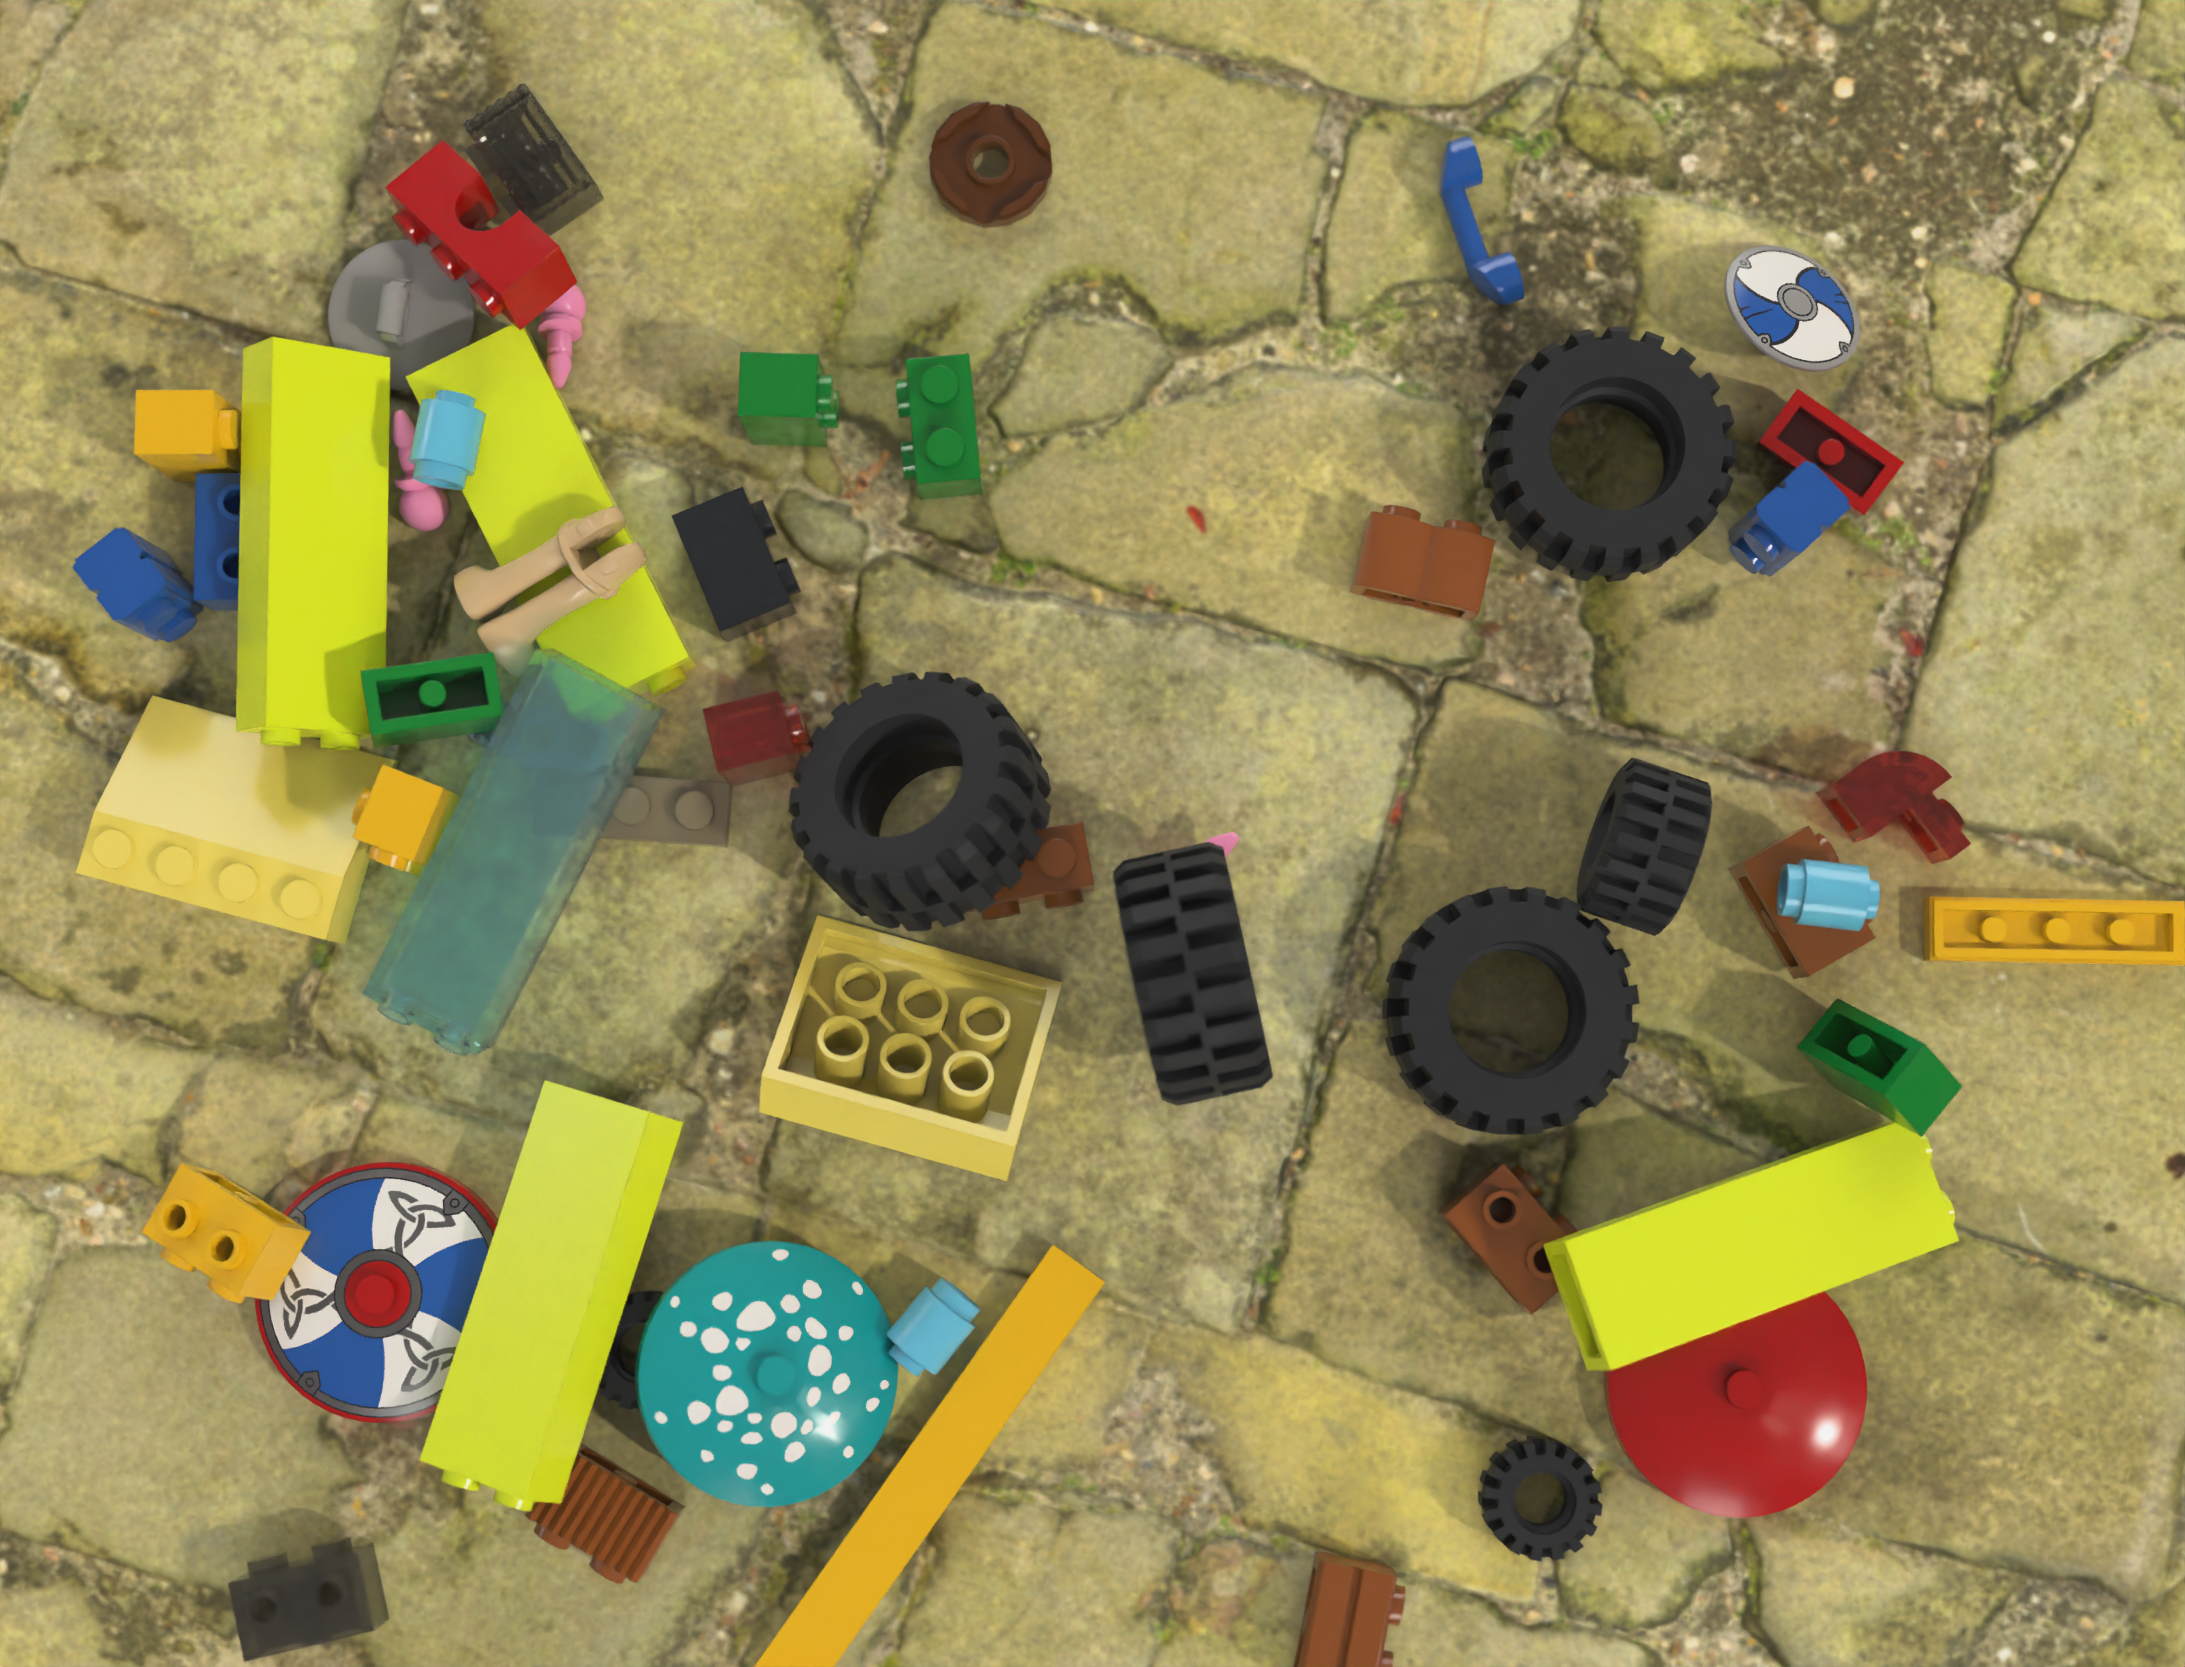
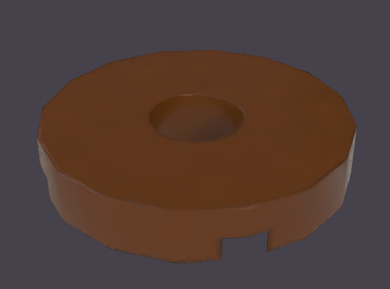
(998, 199)

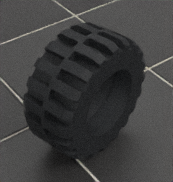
(1656, 390)
(882, 747)
(1191, 974)
(1595, 996)

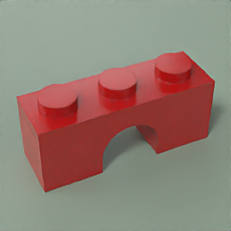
(509, 267)

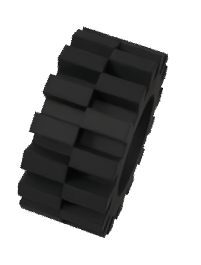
(1578, 1508)

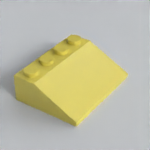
(234, 821)
(909, 1047)

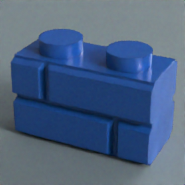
(1787, 520)
(139, 585)

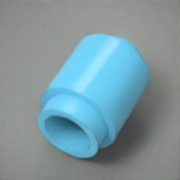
(446, 440)
(1827, 894)
(932, 1328)

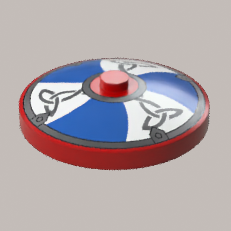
(378, 1289)

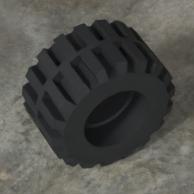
(1644, 846)

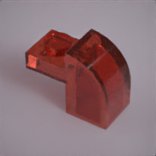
(1901, 788)

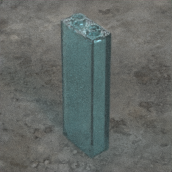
(512, 852)

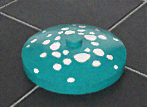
(766, 1373)

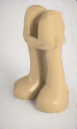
(488, 592)

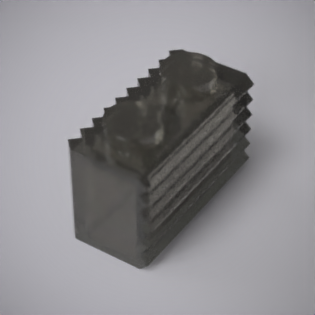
(531, 161)

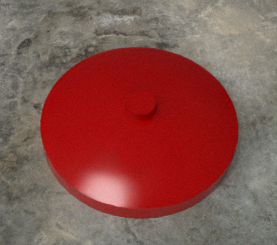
(1746, 1411)

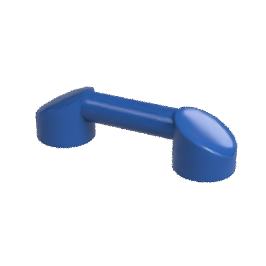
(1493, 276)

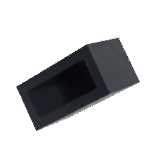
(736, 564)

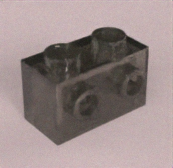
(309, 1599)

